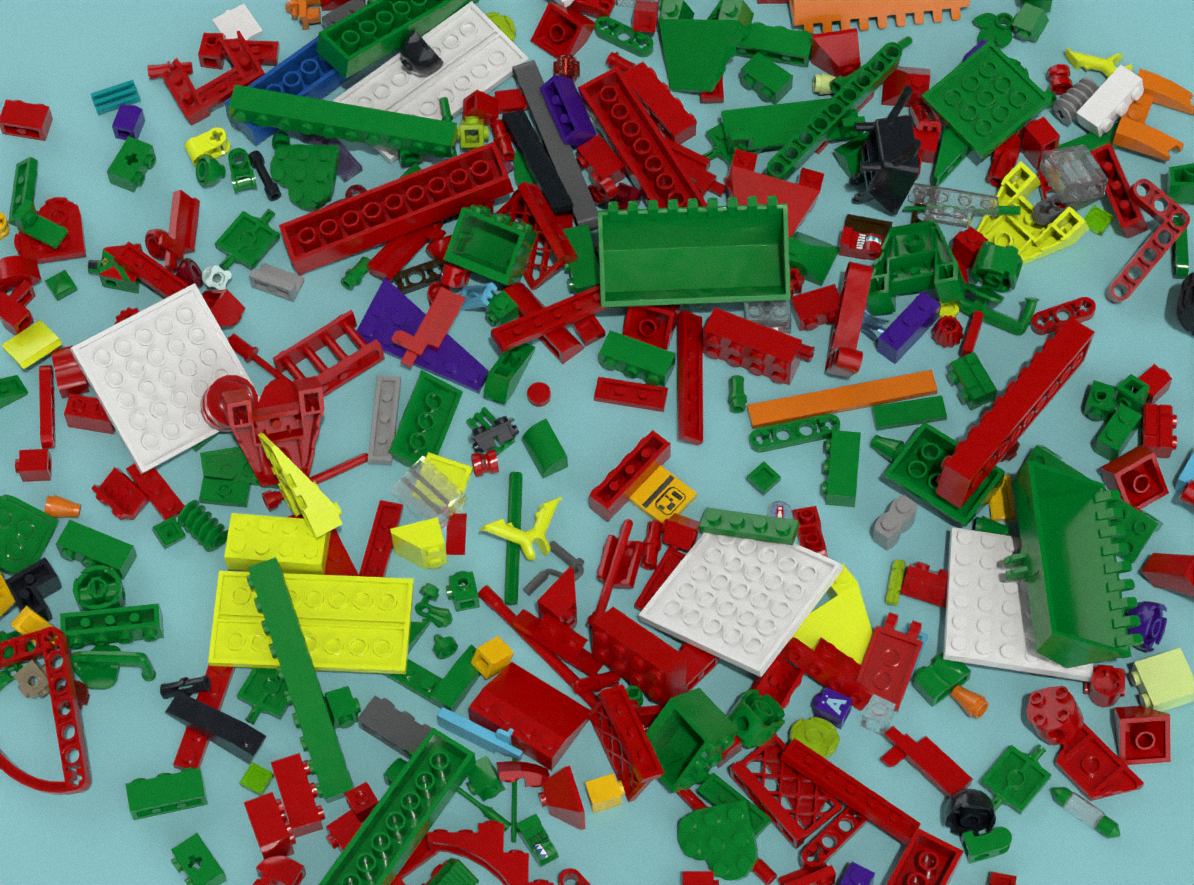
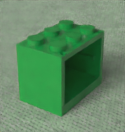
(491, 244)
(690, 739)

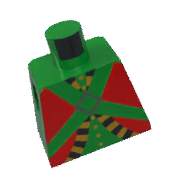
(111, 273)

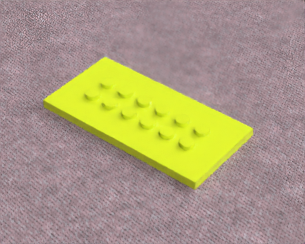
(344, 620)

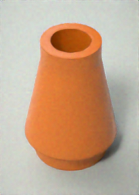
(61, 507)
(971, 702)

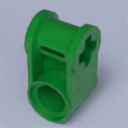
(241, 174)

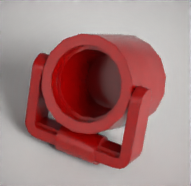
(1105, 685)

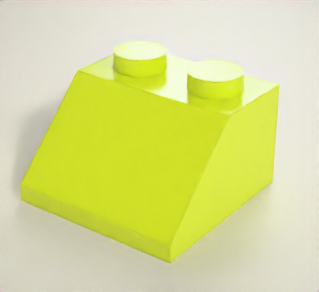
(420, 543)

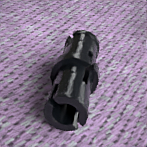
(198, 685)

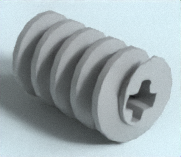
(1073, 100)

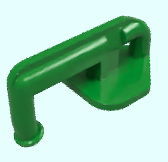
(994, 317)
(102, 664)

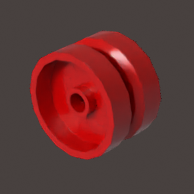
(212, 402)

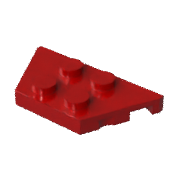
(1095, 767)
(791, 786)

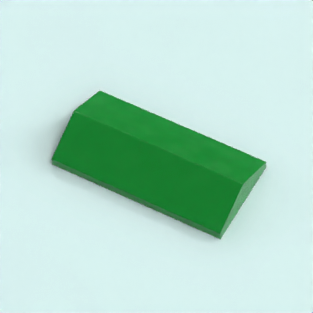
(425, 419)

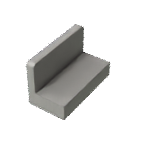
(276, 282)

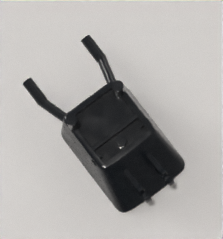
(888, 158)

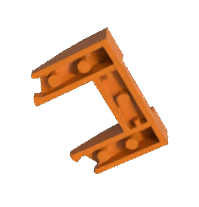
(1133, 132)

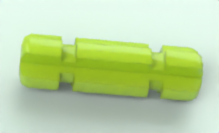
(895, 582)

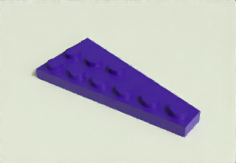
(395, 312)

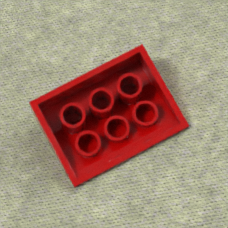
(539, 714)

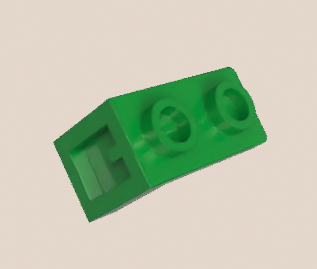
(37, 226)

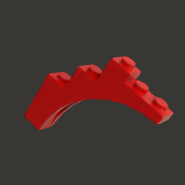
(1171, 572)
(486, 850)

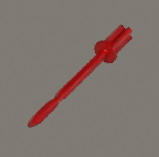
(250, 353)

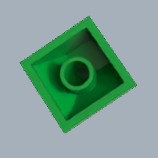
(811, 257)

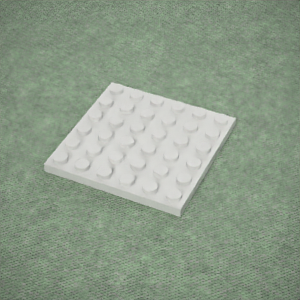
(155, 373)
(740, 597)
(987, 614)

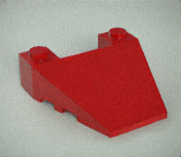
(799, 197)
(289, 426)

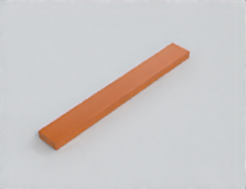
(842, 399)

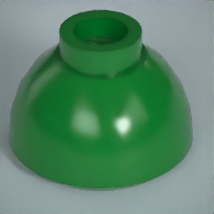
(209, 170)

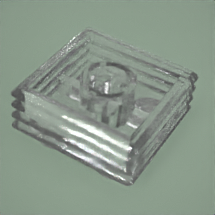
(770, 314)

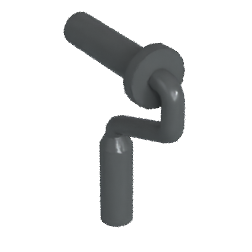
(576, 564)

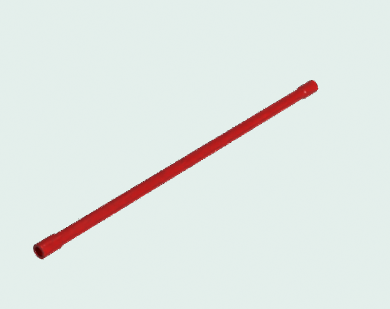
(760, 868)

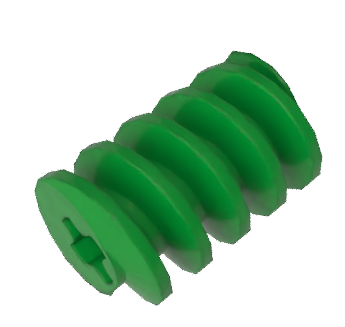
(202, 526)

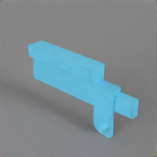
(478, 735)

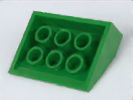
(920, 466)

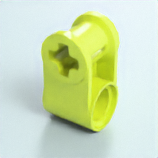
(208, 145)

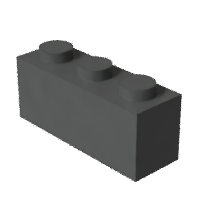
(392, 727)

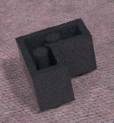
(33, 585)

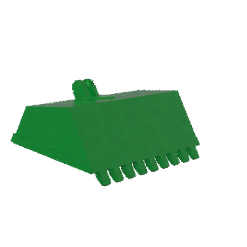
(694, 253)
(1073, 567)

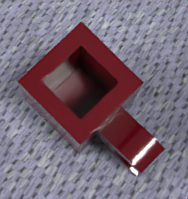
(626, 194)

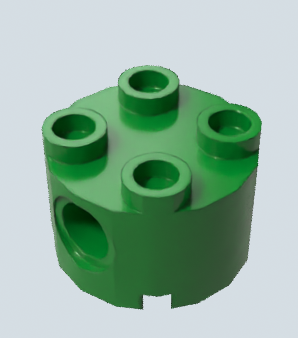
(997, 267)
(98, 589)
(756, 718)

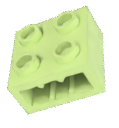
(1163, 680)

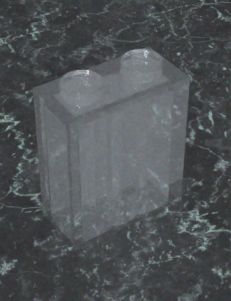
(1073, 174)
(429, 493)

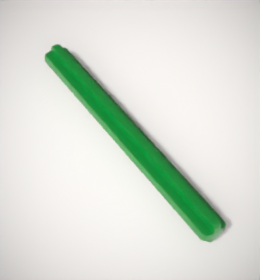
(513, 549)

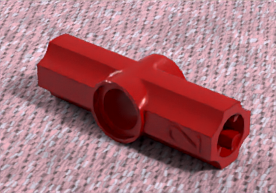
(1005, 158)

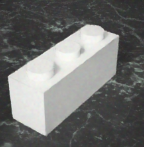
(1110, 101)

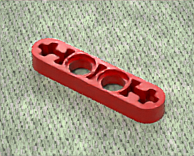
(47, 407)
(833, 831)

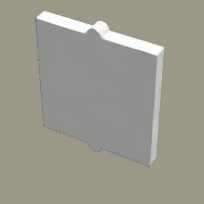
(237, 20)

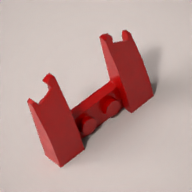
(198, 101)

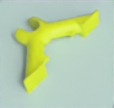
(1089, 62)
(525, 538)

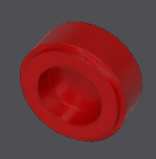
(539, 394)

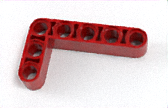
(1152, 244)
(842, 355)

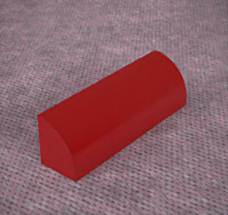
(559, 342)

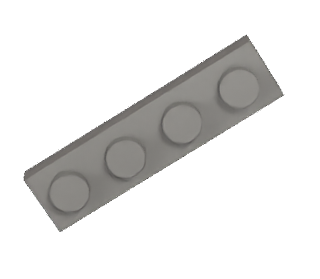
(384, 419)

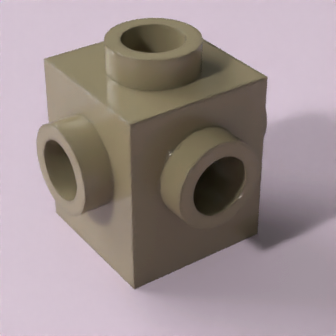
(26, 678)

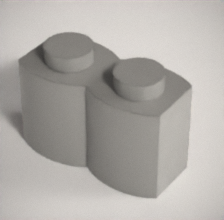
(893, 523)

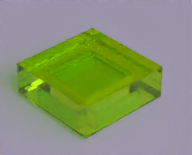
(1098, 220)
(256, 779)

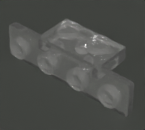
(952, 205)

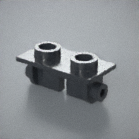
(484, 436)

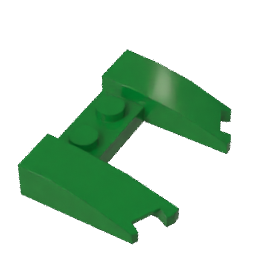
(441, 692)

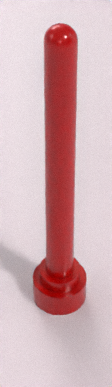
(274, 498)
(612, 573)

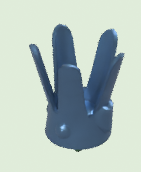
(874, 323)

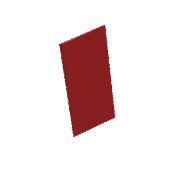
(456, 534)

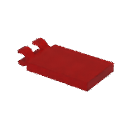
(890, 660)

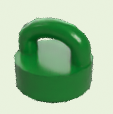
(444, 647)

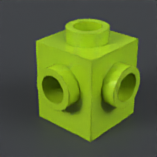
(469, 140)

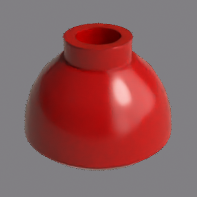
(152, 243)
(439, 247)

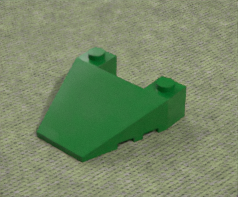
(701, 48)
(912, 261)

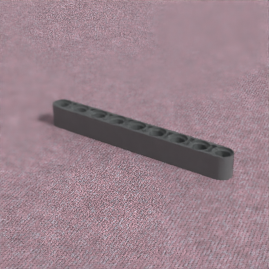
(561, 155)

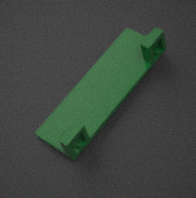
(777, 123)
(1137, 522)

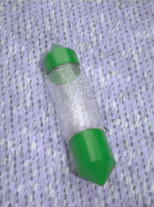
(1086, 812)

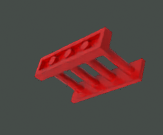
(343, 371)

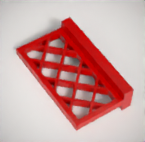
(550, 228)
(635, 745)
(769, 804)

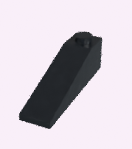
(217, 727)

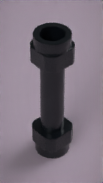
(271, 189)

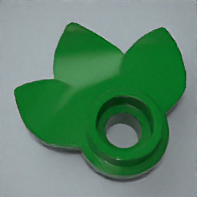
(993, 30)

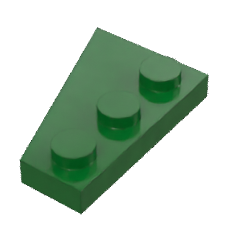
(229, 465)

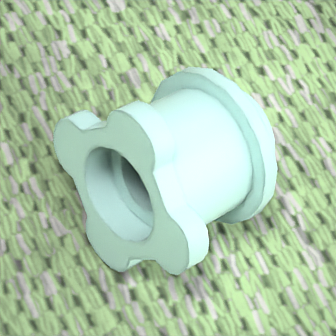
(220, 279)

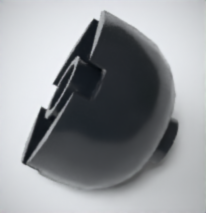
(418, 54)
(969, 811)

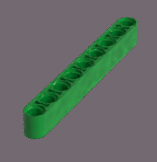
(837, 105)

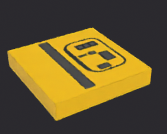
(662, 495)

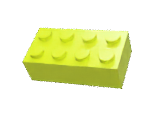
(261, 538)

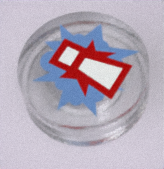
(779, 509)

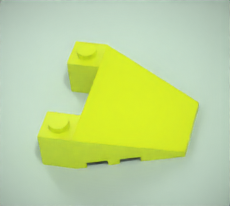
(1021, 230)
(301, 493)
(840, 620)

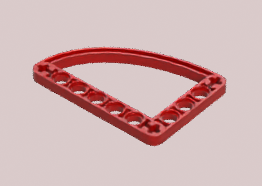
(62, 722)

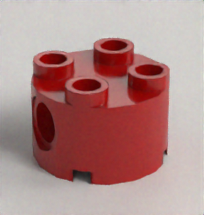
(1054, 715)

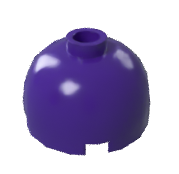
(1152, 623)

